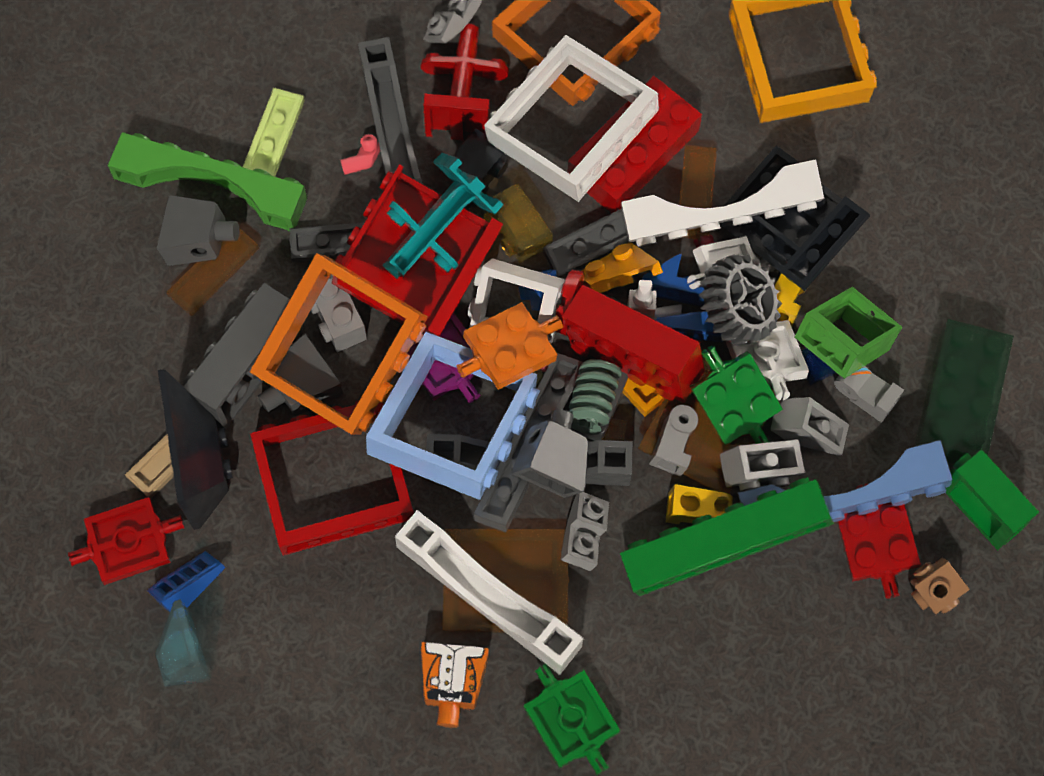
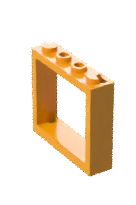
(805, 102)

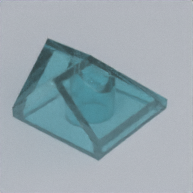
(180, 650)

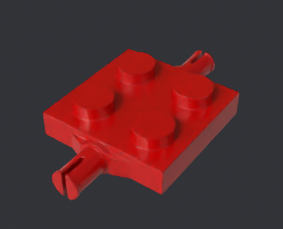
(126, 540)
(879, 545)

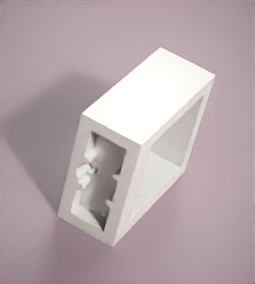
(517, 275)

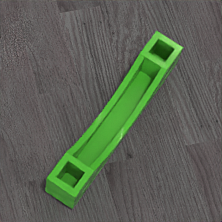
(147, 162)

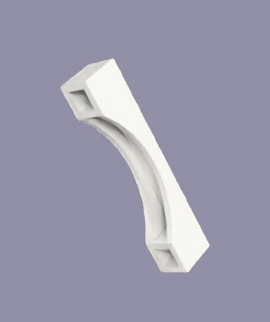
(654, 217)
(520, 619)

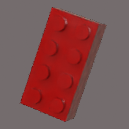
(647, 153)
(634, 342)

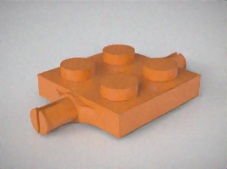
(509, 346)

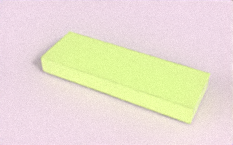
(274, 131)

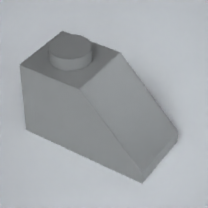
(811, 425)

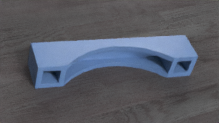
(916, 472)

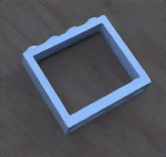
(428, 465)

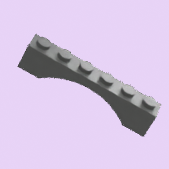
(387, 107)
(606, 460)

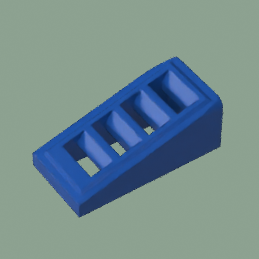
(692, 325)
(187, 581)

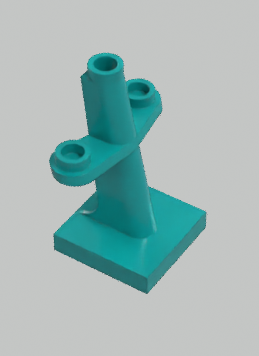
(423, 235)

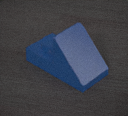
(672, 287)

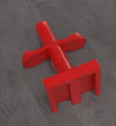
(460, 111)

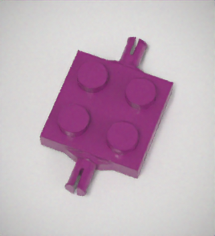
(444, 377)

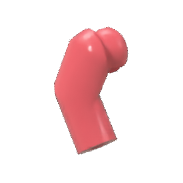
(365, 158)

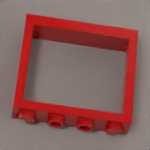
(332, 529)

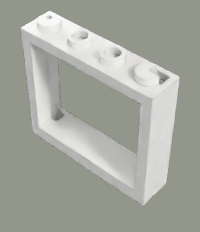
(608, 148)

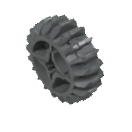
(740, 299)

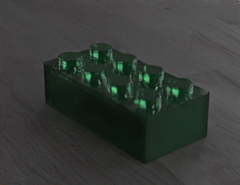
(964, 389)

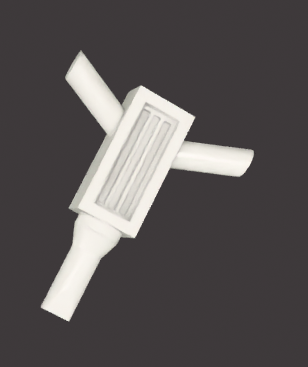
(644, 301)

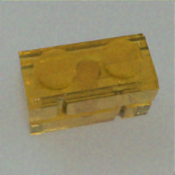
(523, 227)

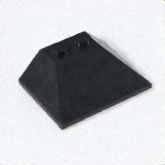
(798, 241)
(195, 452)

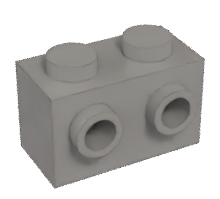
(339, 317)
(762, 463)

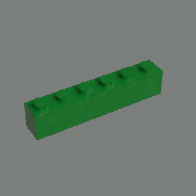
(727, 537)

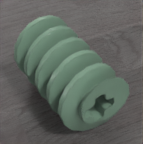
(593, 395)

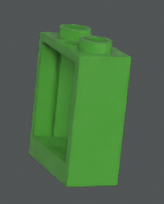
(836, 347)

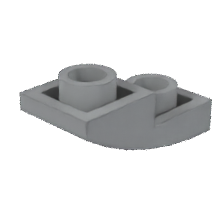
(448, 24)
(583, 531)

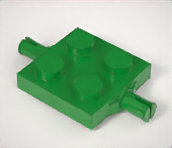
(735, 397)
(571, 719)

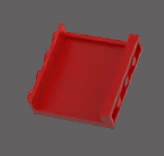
(425, 283)

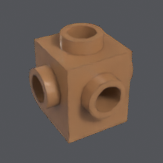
(949, 590)

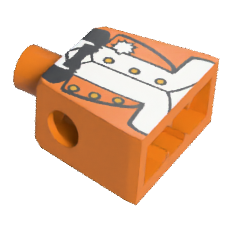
(452, 678)

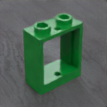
(989, 499)

